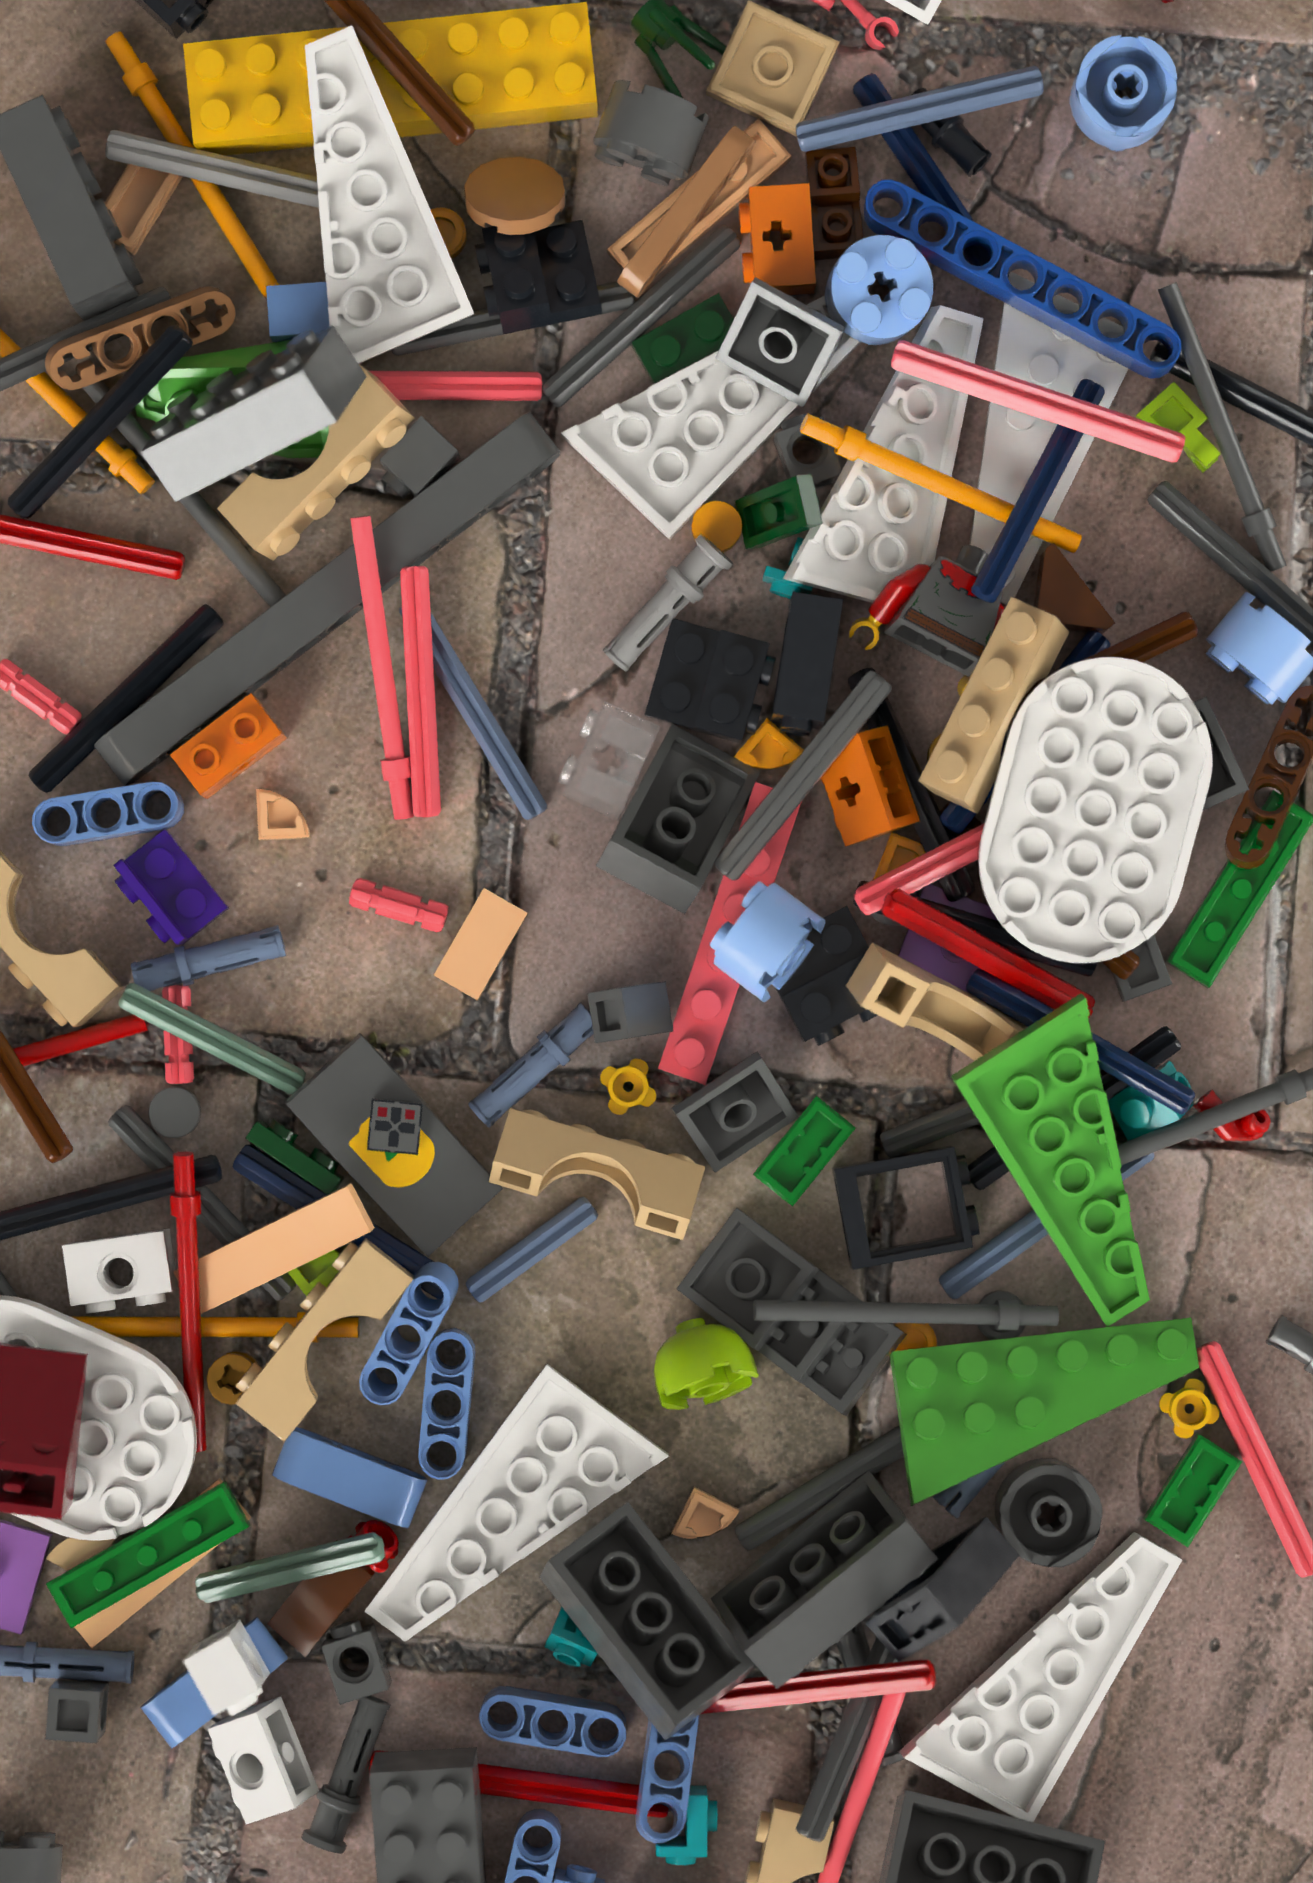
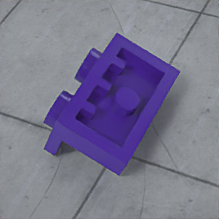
(170, 889)

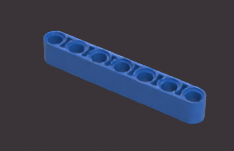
(1035, 301)

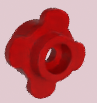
(389, 1538)

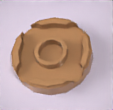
(514, 195)

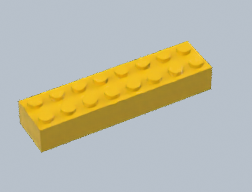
(491, 64)

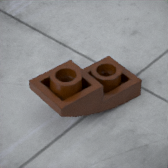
(834, 200)
(317, 1605)

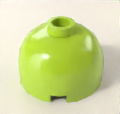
(702, 1363)

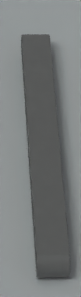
(325, 600)

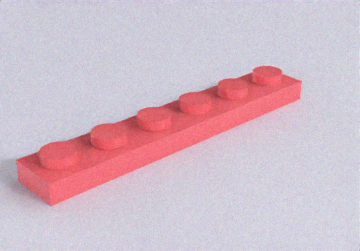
(709, 990)

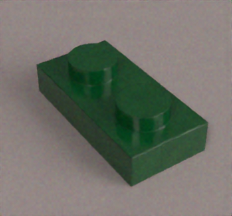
(684, 339)
(779, 511)
(279, 1143)

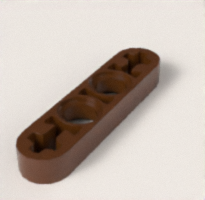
(1274, 775)

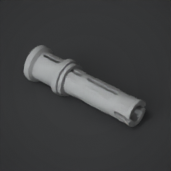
(682, 586)

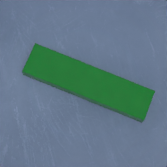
(1236, 899)
(148, 1554)

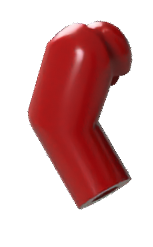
(1243, 1129)

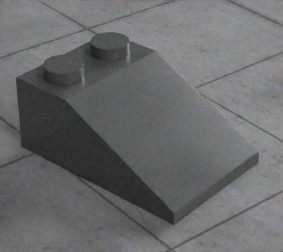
(678, 819)

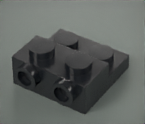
(539, 276)
(710, 681)
(818, 990)

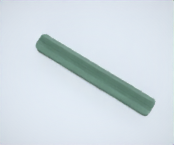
(211, 1038)
(290, 1567)

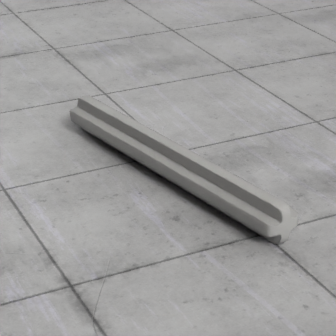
(212, 167)

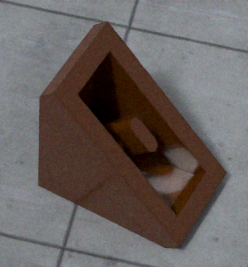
(1066, 595)

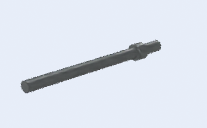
(202, 513)
(1258, 520)
(1288, 1088)
(1002, 1314)

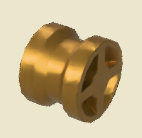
(238, 1365)

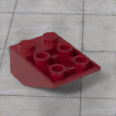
(39, 1428)

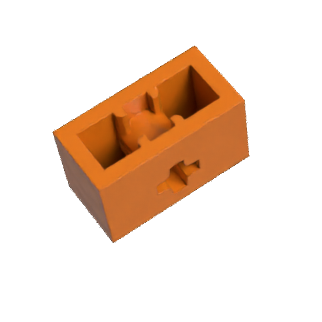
(783, 210)
(228, 746)
(869, 788)

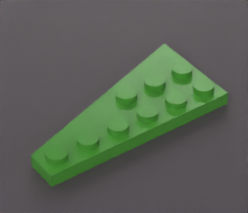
(1057, 1137)
(1000, 1397)

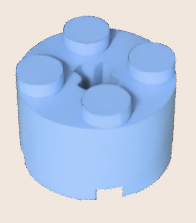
(1122, 64)
(893, 264)
(1261, 648)
(766, 939)

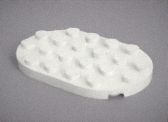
(1095, 810)
(133, 1426)

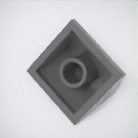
(780, 342)
(735, 1111)

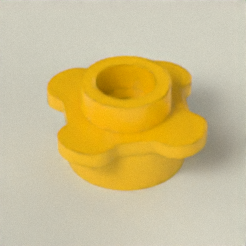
(641, 1093)
(1203, 1412)

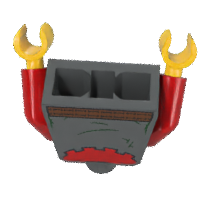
(937, 611)

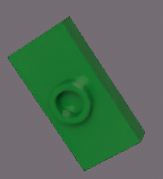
(804, 1151)
(1192, 1490)

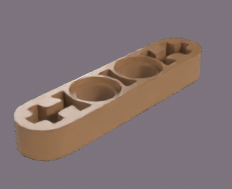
(686, 211)
(138, 330)

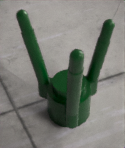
(663, 27)

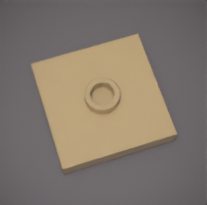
(772, 67)

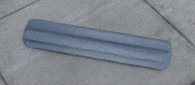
(531, 1249)

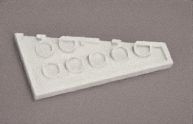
(379, 238)
(686, 435)
(1016, 439)
(872, 517)
(529, 1483)
(1032, 1705)

